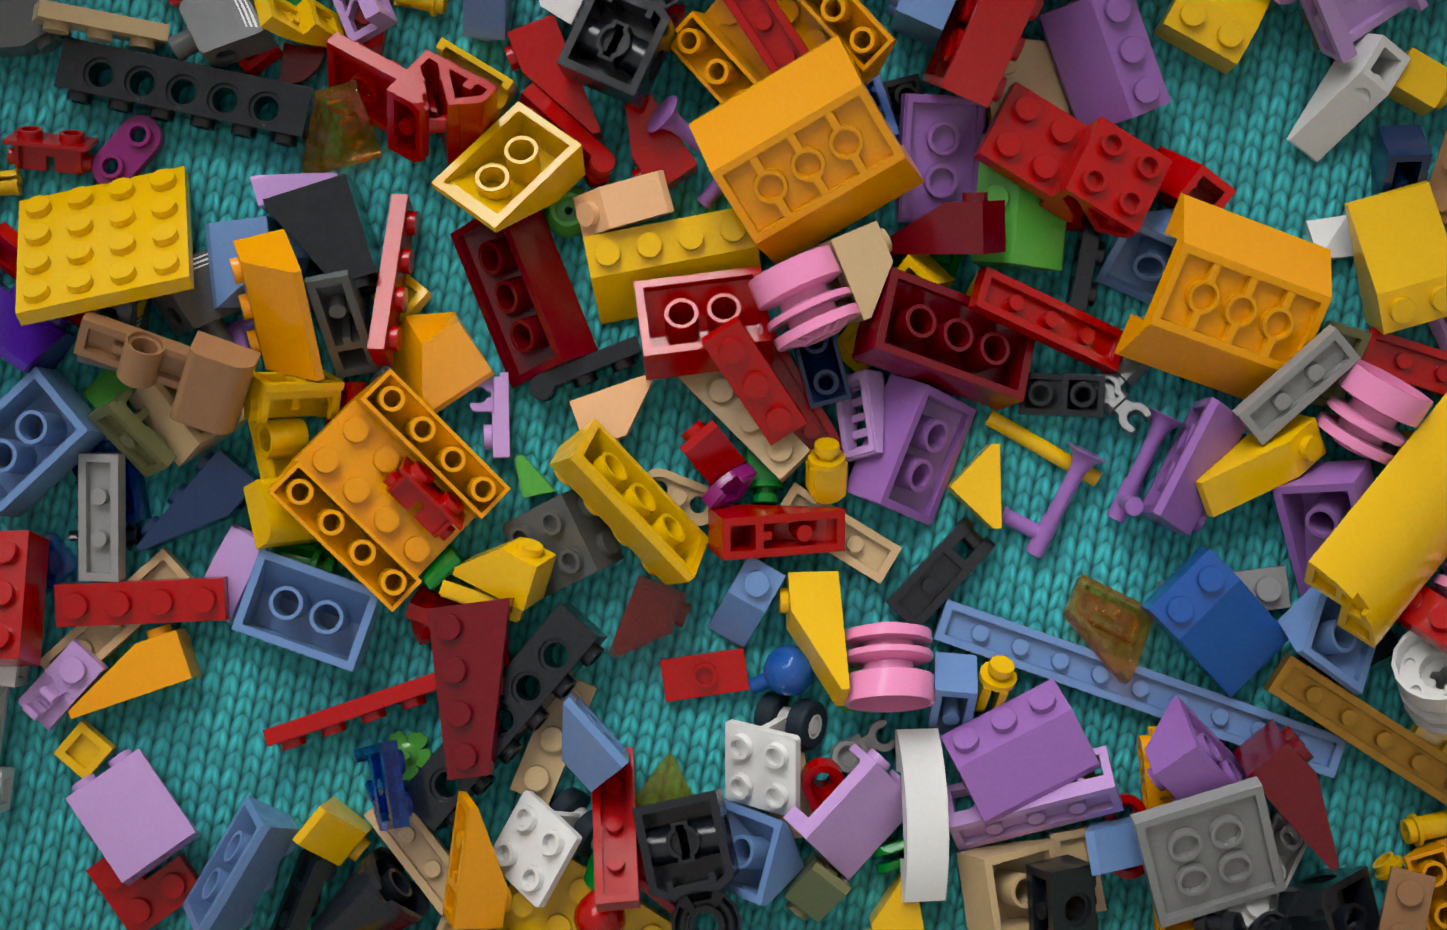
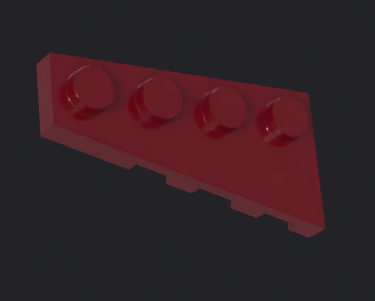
(469, 678)

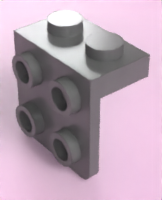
(573, 533)

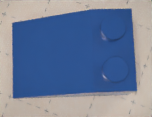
(1215, 620)

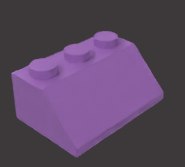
(1104, 59)
(1205, 439)
(919, 450)
(1020, 751)
(1188, 755)

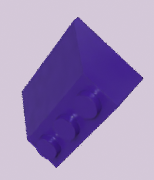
(33, 344)

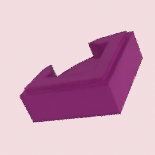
(730, 487)

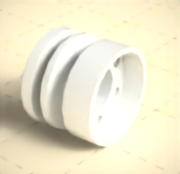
(1422, 681)

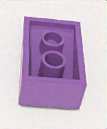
(1316, 505)

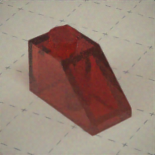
(649, 615)

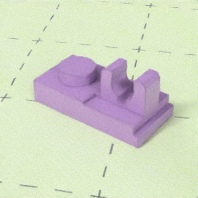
(497, 434)
(62, 684)

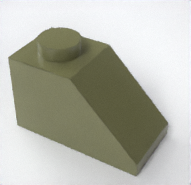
(816, 888)

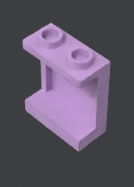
(1342, 22)
(855, 815)
(131, 816)

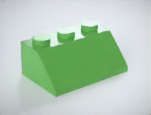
(1032, 234)

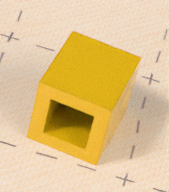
(1421, 84)

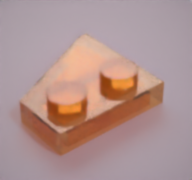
(339, 130)
(1109, 624)

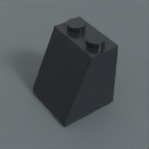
(331, 227)

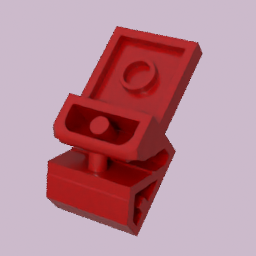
(417, 100)
(1073, 164)

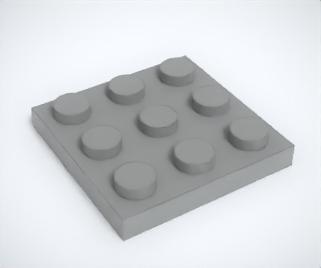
(1208, 852)

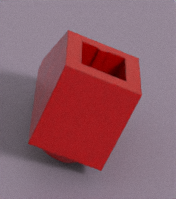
(1192, 180)
(710, 451)

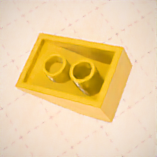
(1212, 29)
(513, 169)
(1399, 257)

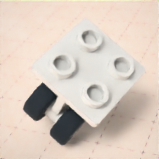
(766, 755)
(542, 841)

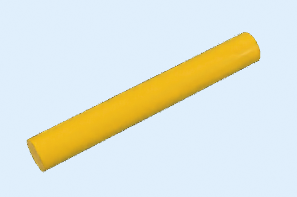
(1036, 444)

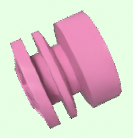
(804, 299)
(1373, 412)
(888, 661)

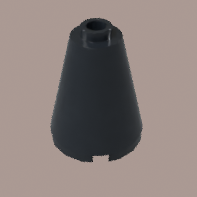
(375, 898)

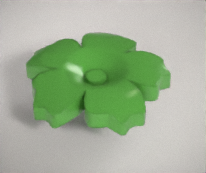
(413, 752)

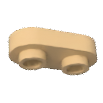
(682, 491)

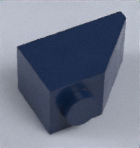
(1399, 157)

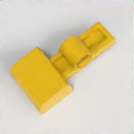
(274, 448)

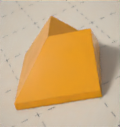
(439, 358)

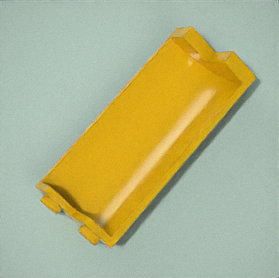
(1389, 537)

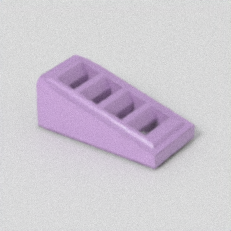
(271, 185)
(872, 400)

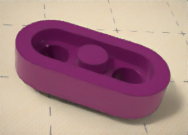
(131, 155)

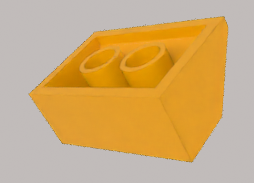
(276, 305)

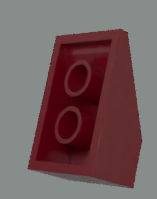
(1290, 784)

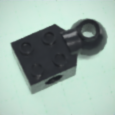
(619, 47)
(690, 857)
(1325, 902)

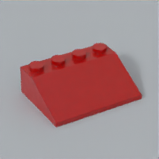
(978, 47)

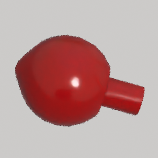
(588, 918)

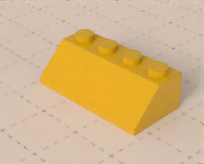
(660, 251)
(630, 503)

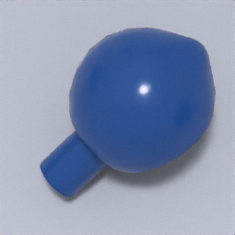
(784, 672)

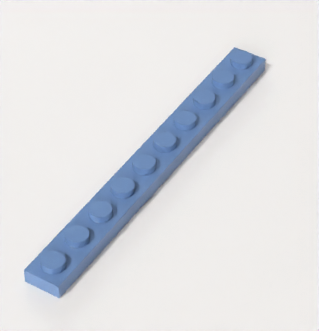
(1145, 692)

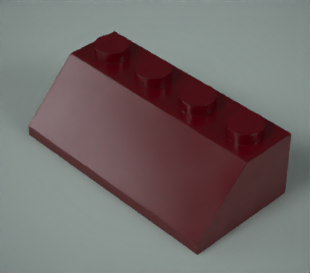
(524, 296)
(935, 340)

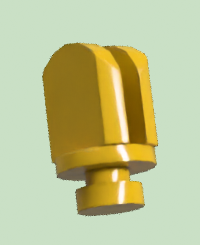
(826, 471)
(995, 676)

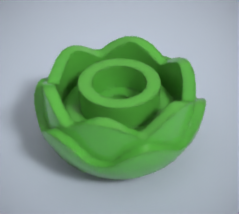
(556, 218)

